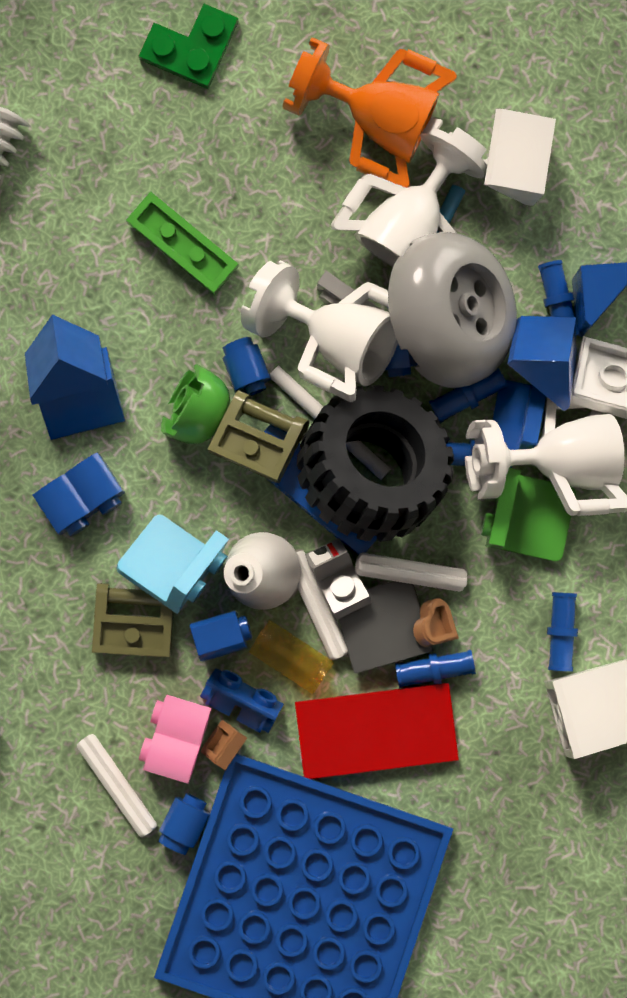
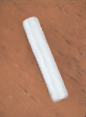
(411, 572)
(320, 611)
(116, 785)

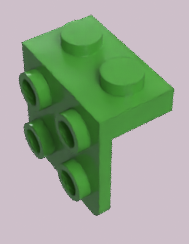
(528, 518)

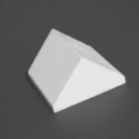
(519, 155)

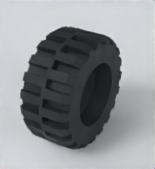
(349, 497)

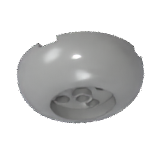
(458, 332)

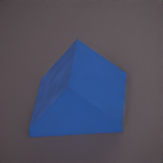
(595, 290)
(546, 355)
(64, 362)
(84, 410)

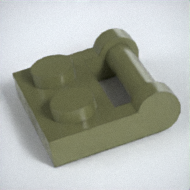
(252, 447)
(130, 633)

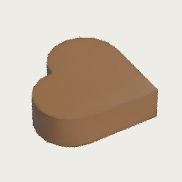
(435, 624)

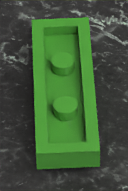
(182, 243)

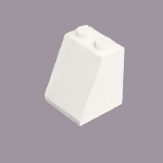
(590, 709)

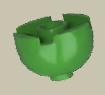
(198, 407)

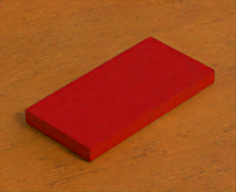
(376, 731)

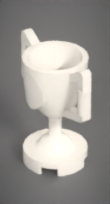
(414, 209)
(347, 334)
(576, 454)

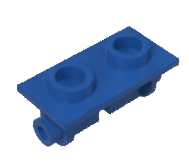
(259, 706)

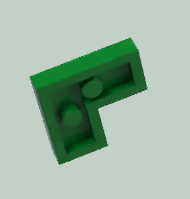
(194, 56)

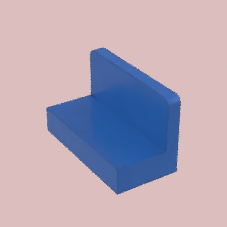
(519, 414)

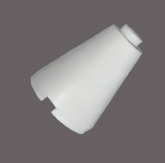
(262, 570)

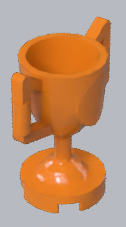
(384, 110)

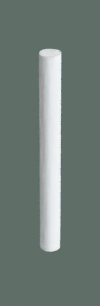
(313, 408)

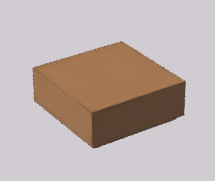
(223, 744)

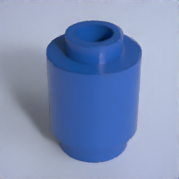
(246, 366)
(183, 823)

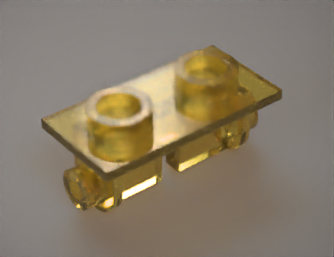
(291, 657)

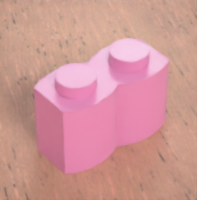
(176, 738)

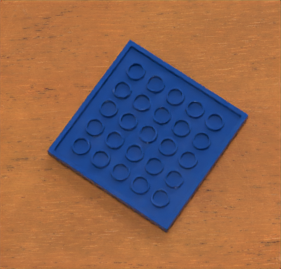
(301, 891)

